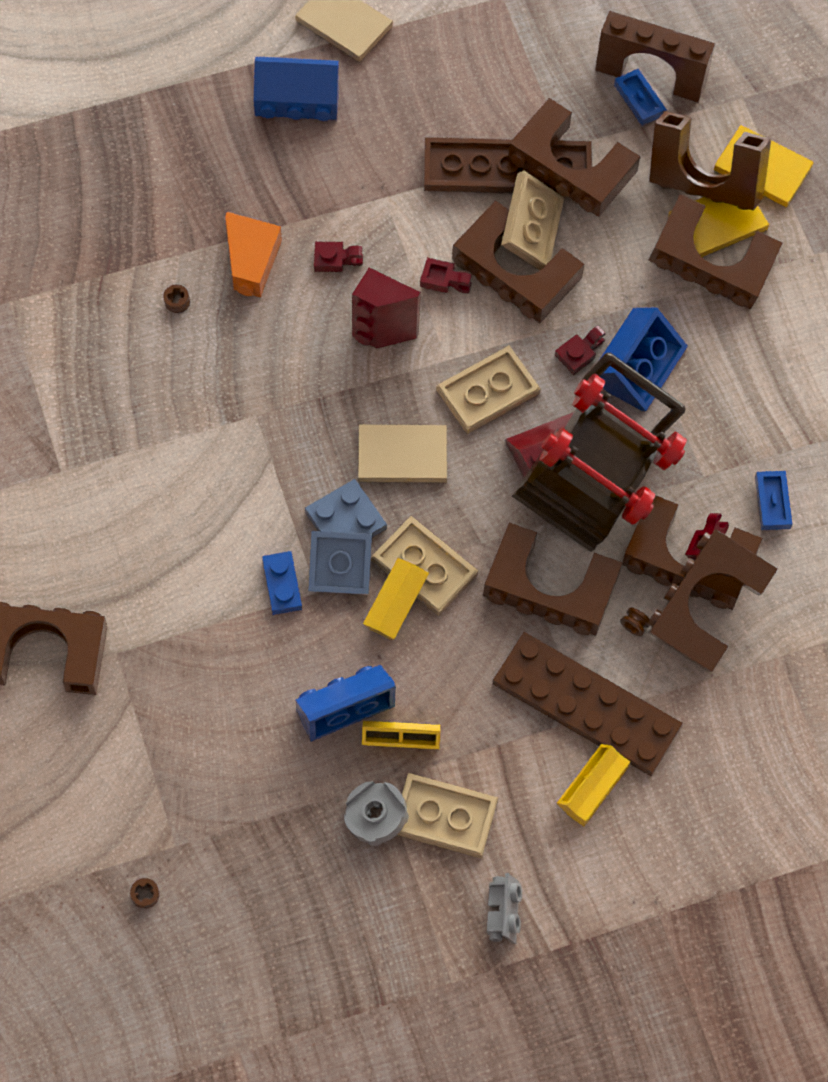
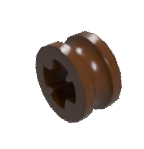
(184, 301)
(635, 621)
(146, 902)

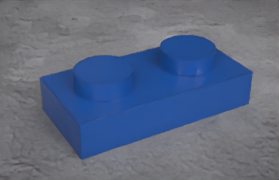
(639, 96)
(773, 500)
(282, 583)

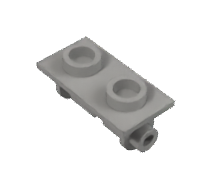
(506, 922)

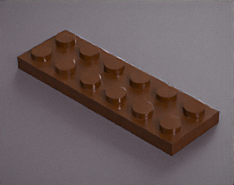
(485, 164)
(587, 703)

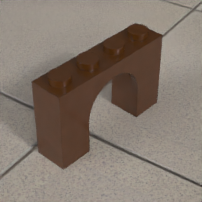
(684, 53)
(675, 168)
(590, 187)
(678, 254)
(534, 293)
(650, 556)
(716, 557)
(579, 609)
(81, 632)

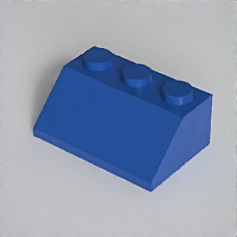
(296, 88)
(649, 347)
(346, 701)

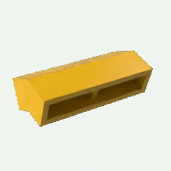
(395, 598)
(400, 728)
(593, 784)

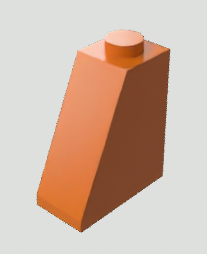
(251, 251)

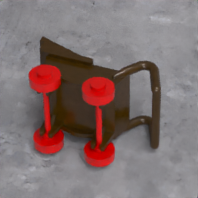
(600, 461)

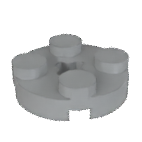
(379, 829)

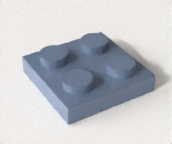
(346, 512)
(340, 562)

